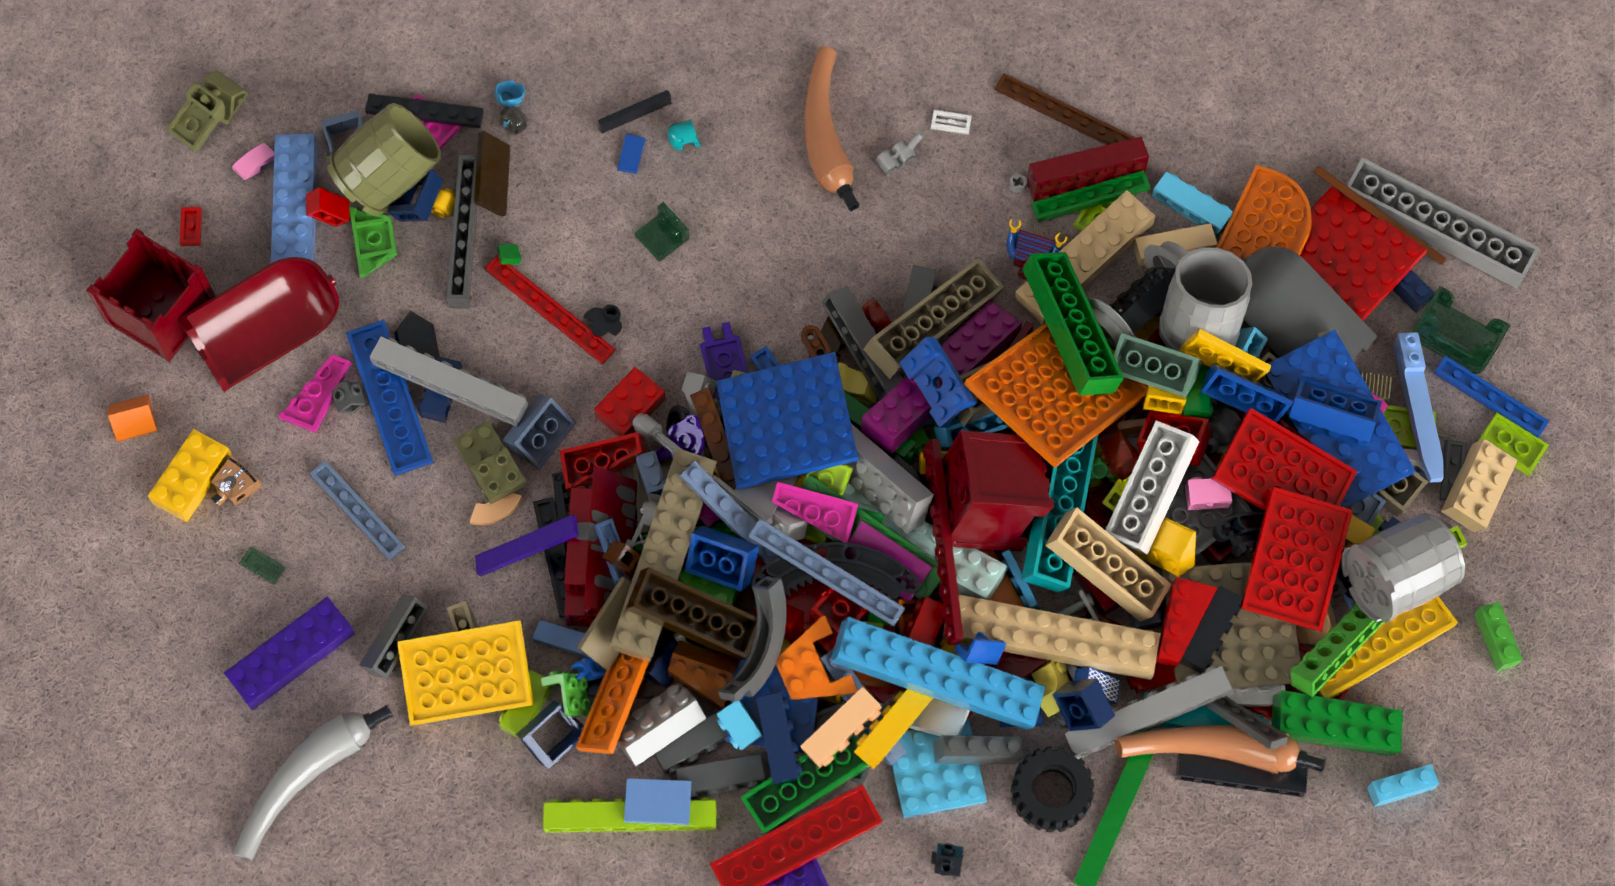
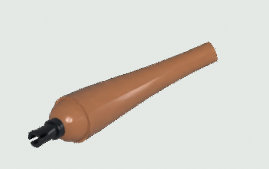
(823, 146)
(1219, 742)

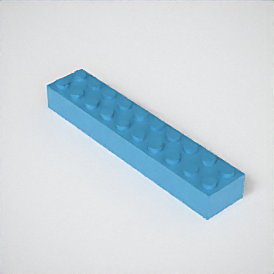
(937, 674)

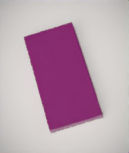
(872, 538)

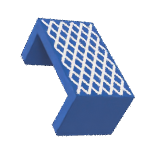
(1109, 683)

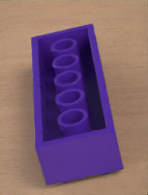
(289, 653)

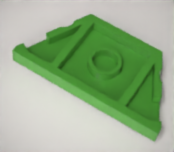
(373, 240)

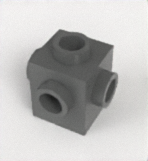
(348, 397)

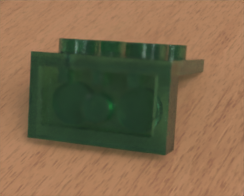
(663, 233)

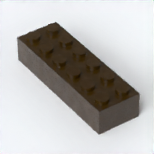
(693, 614)

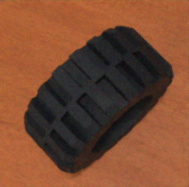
(1064, 764)

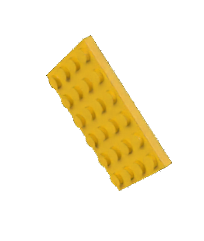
(465, 673)

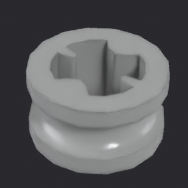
(1015, 178)

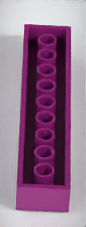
(973, 345)

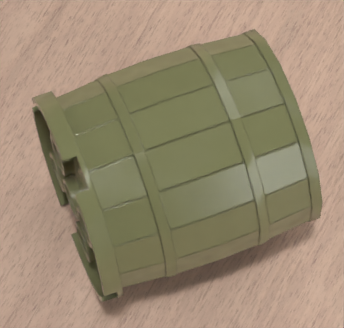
(383, 159)

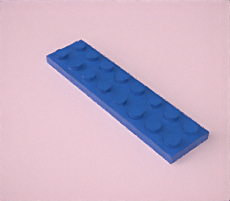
(390, 403)

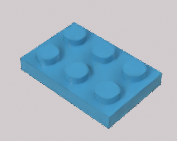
(1021, 586)

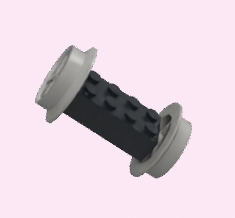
(1144, 297)

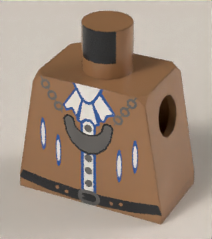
(234, 483)

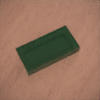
(262, 565)

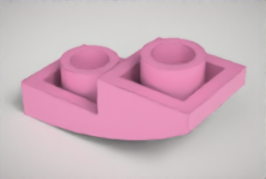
(253, 161)

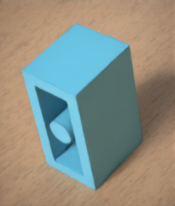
(740, 725)

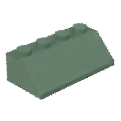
(1156, 365)

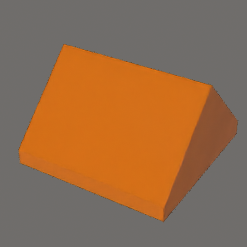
(132, 418)

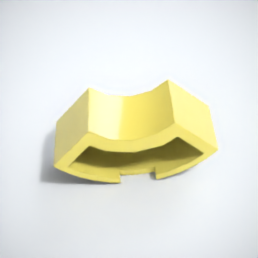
(856, 384)
(1052, 676)

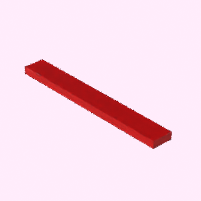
(550, 310)

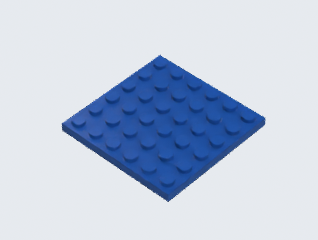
(786, 421)

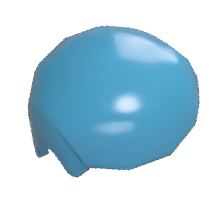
(510, 88)

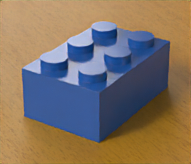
(721, 558)

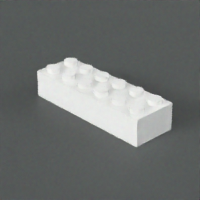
(1152, 487)

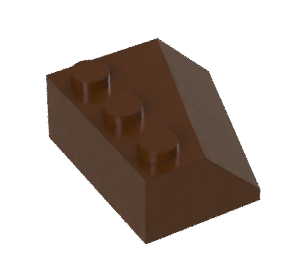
(702, 671)

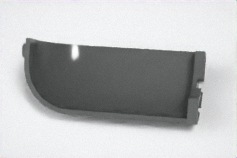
(1294, 304)

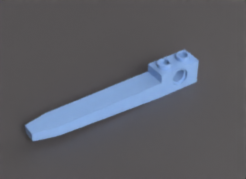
(1414, 386)

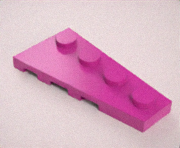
(314, 400)
(822, 511)

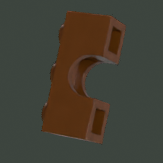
(622, 558)

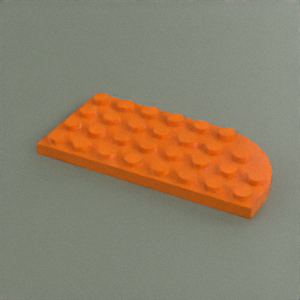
(1268, 214)

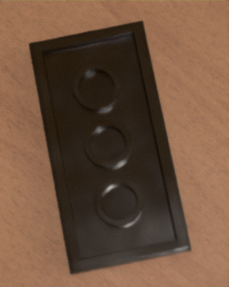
(492, 174)

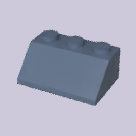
(539, 431)

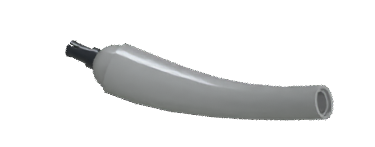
(316, 754)

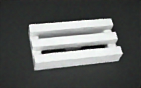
(934, 125)

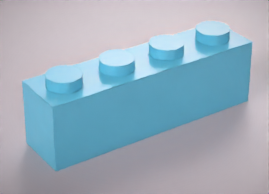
(1191, 203)

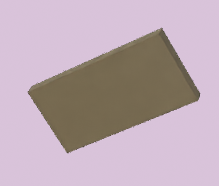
(601, 632)

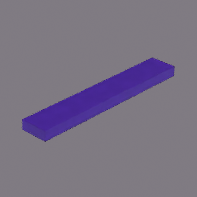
(526, 545)

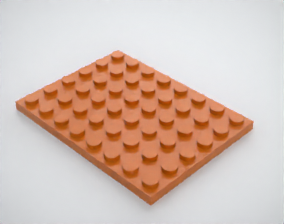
(1039, 401)

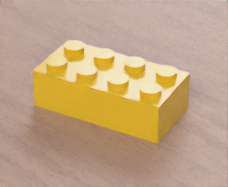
(189, 475)

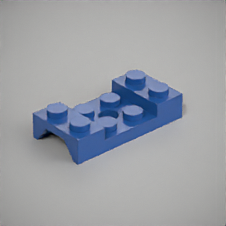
(926, 365)

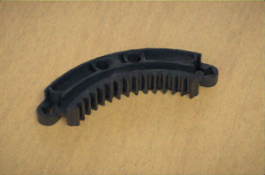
(1244, 538)
(867, 566)

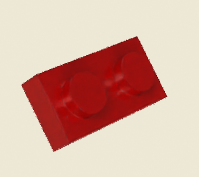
(190, 226)

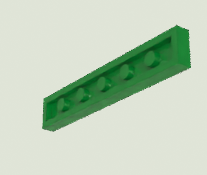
(1089, 196)

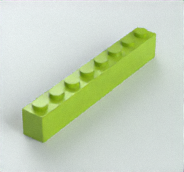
(609, 817)

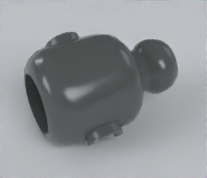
(1223, 427)

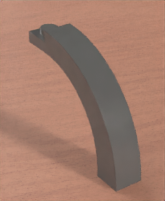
(767, 642)

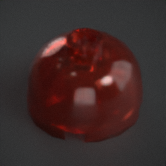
(876, 315)

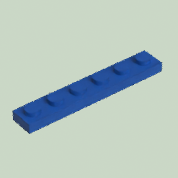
(1490, 396)

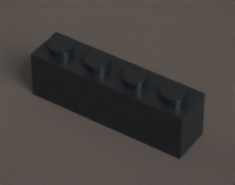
(1211, 629)

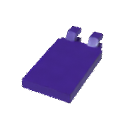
(722, 355)

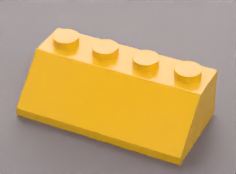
(1172, 548)

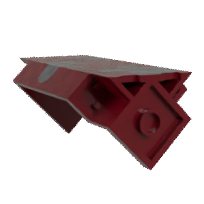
(586, 571)

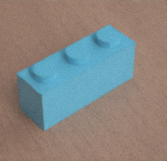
(1403, 785)

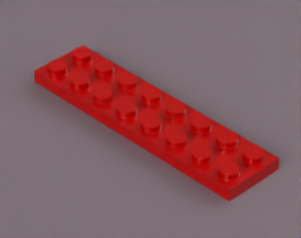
(798, 841)

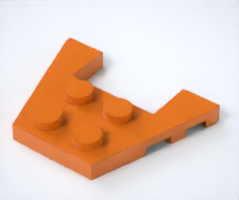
(804, 671)

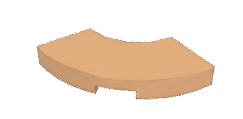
(489, 514)

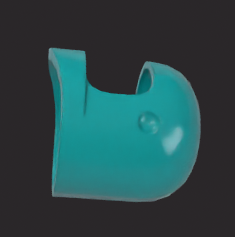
(681, 134)

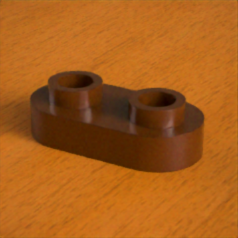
(814, 345)

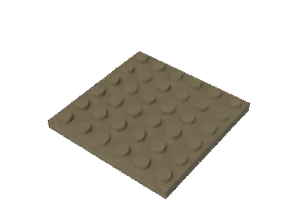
(1257, 648)

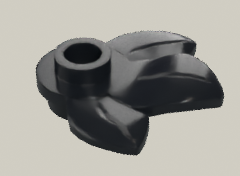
(603, 322)

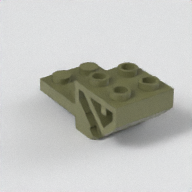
(205, 108)
(490, 462)

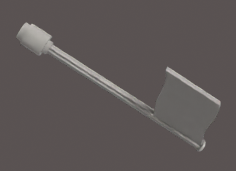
(754, 499)

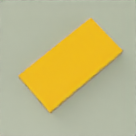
(1214, 350)

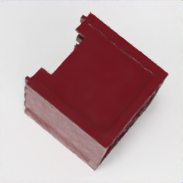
(149, 294)
(993, 490)

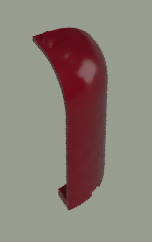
(262, 318)

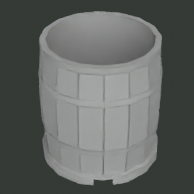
(1206, 294)
(1403, 567)

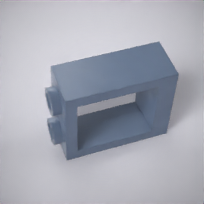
(340, 123)

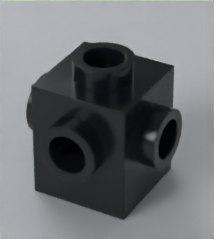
(947, 859)

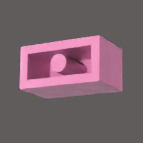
(1206, 494)

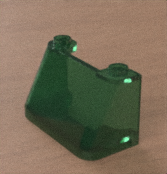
(1457, 335)

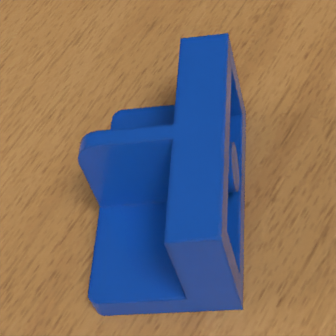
(981, 650)

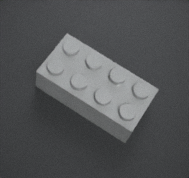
(659, 723)

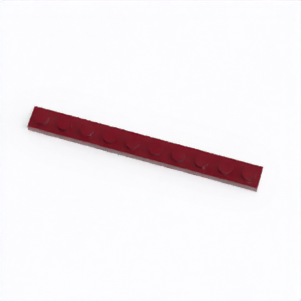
(943, 550)

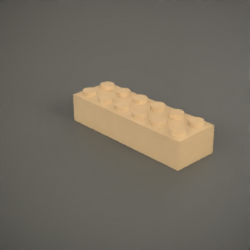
(1108, 564)

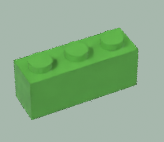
(1498, 636)

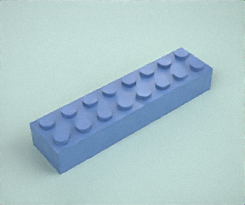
(293, 178)

